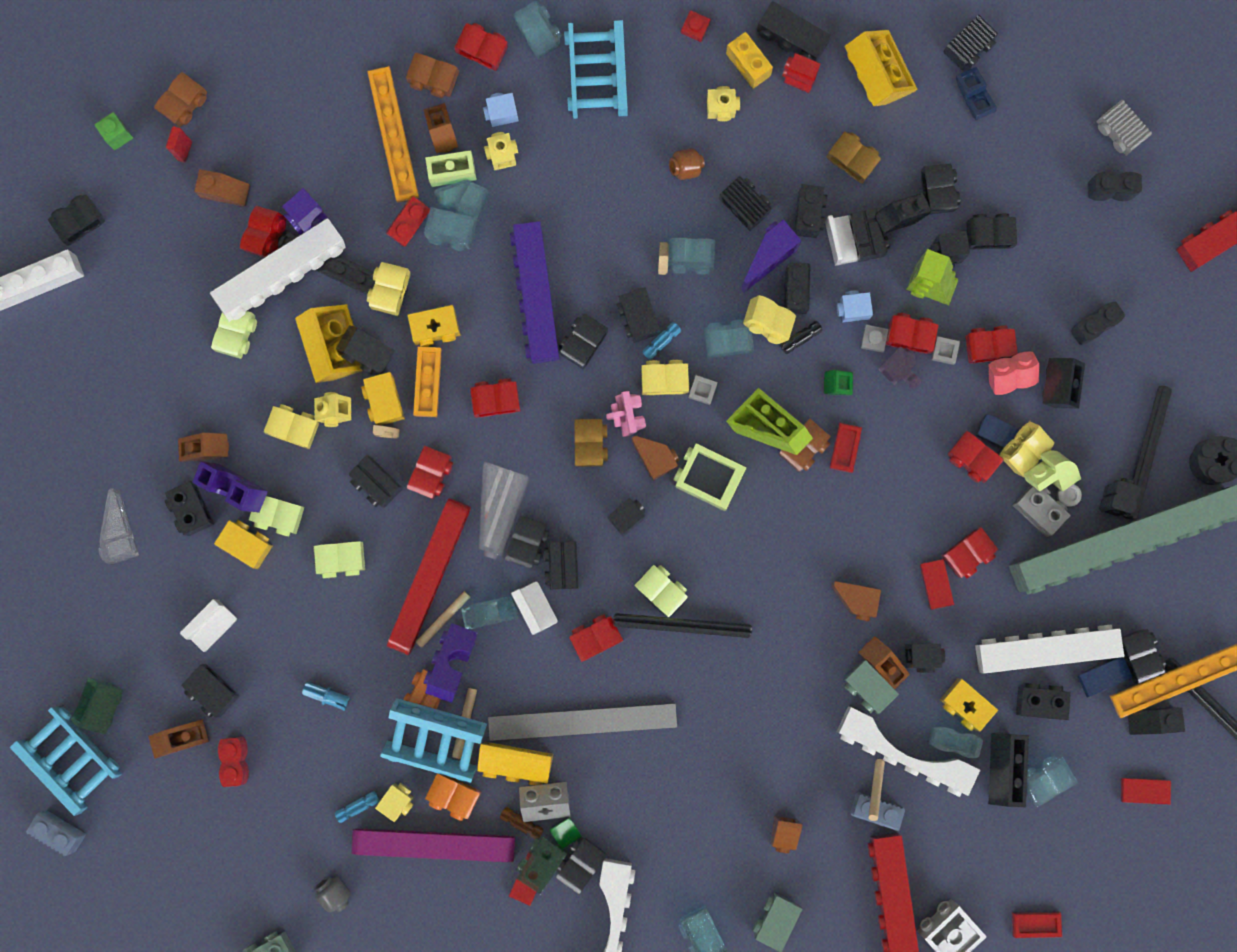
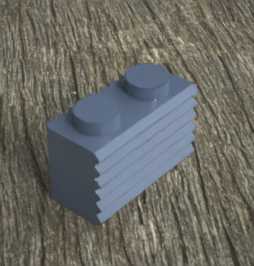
(889, 814)
(55, 833)

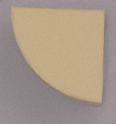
(663, 258)
(385, 432)

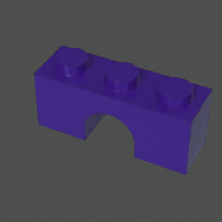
(303, 212)
(238, 490)
(443, 679)

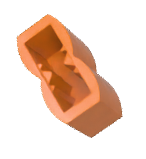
(452, 795)

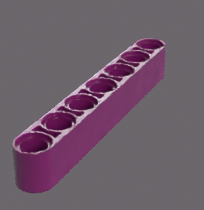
(433, 845)

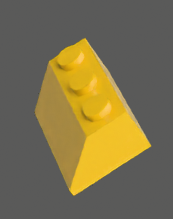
(880, 67)
(321, 333)
(514, 763)

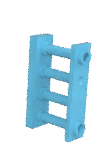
(615, 58)
(438, 721)
(43, 766)

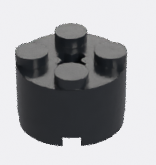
(1203, 460)

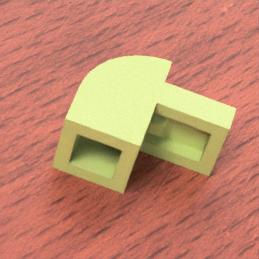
(1054, 470)

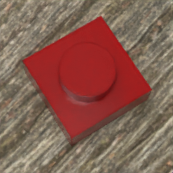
(695, 26)

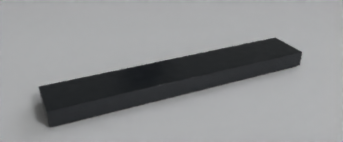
(340, 269)

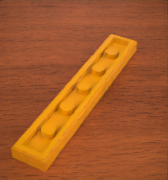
(393, 134)
(1175, 681)

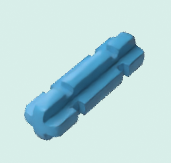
(661, 341)
(357, 807)

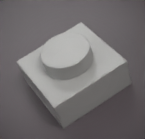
(874, 338)
(945, 350)
(702, 390)

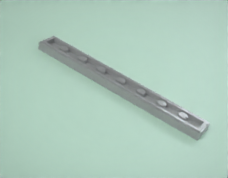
(582, 722)

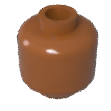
(686, 164)

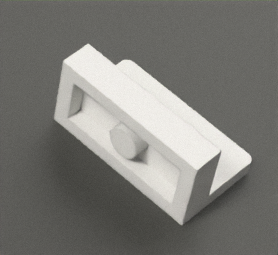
(841, 240)
(534, 607)
(209, 625)

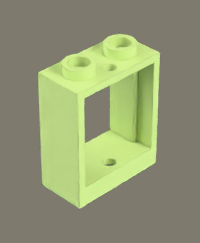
(731, 487)

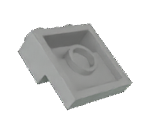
(950, 929)

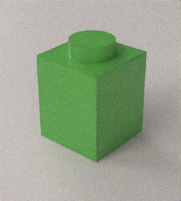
(113, 131)

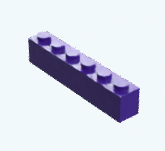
(535, 292)

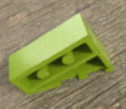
(933, 278)

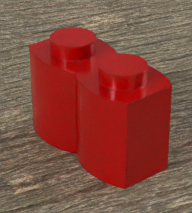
(481, 46)
(801, 72)
(263, 232)
(912, 333)
(990, 345)
(495, 399)
(974, 457)
(430, 472)
(970, 552)
(595, 638)
(232, 754)

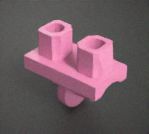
(623, 413)

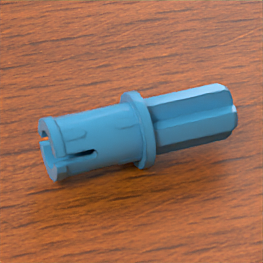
(325, 695)

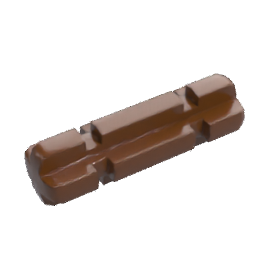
(517, 821)

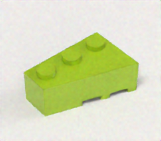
(769, 423)

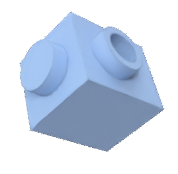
(500, 109)
(855, 306)

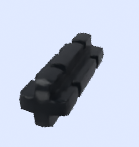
(801, 337)

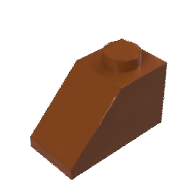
(440, 128)
(221, 188)
(203, 447)
(655, 456)
(858, 599)
(884, 662)
(178, 738)
(785, 834)

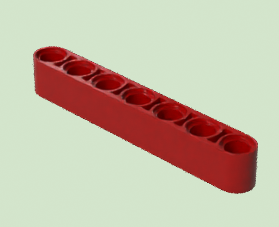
(428, 576)

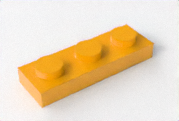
(427, 382)

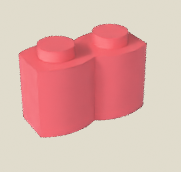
(1013, 373)

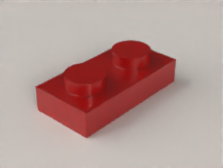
(408, 221)

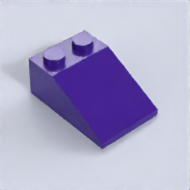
(776, 247)

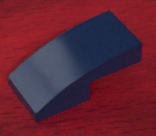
(975, 94)
(996, 431)
(1104, 676)

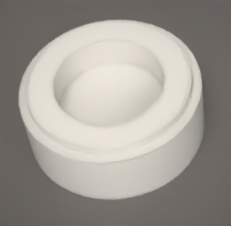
(1070, 496)

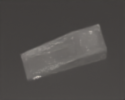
(116, 534)

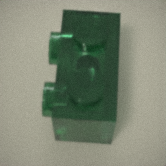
(97, 706)
(541, 864)

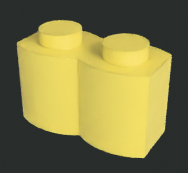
(388, 288)
(769, 319)
(664, 378)
(291, 426)
(1026, 448)

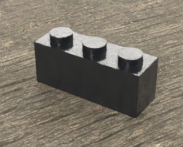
(792, 32)
(1008, 770)

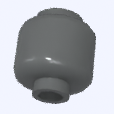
(332, 894)

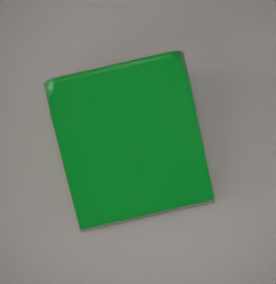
(838, 382)
(565, 832)

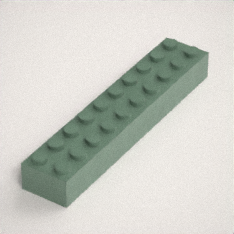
(1122, 541)

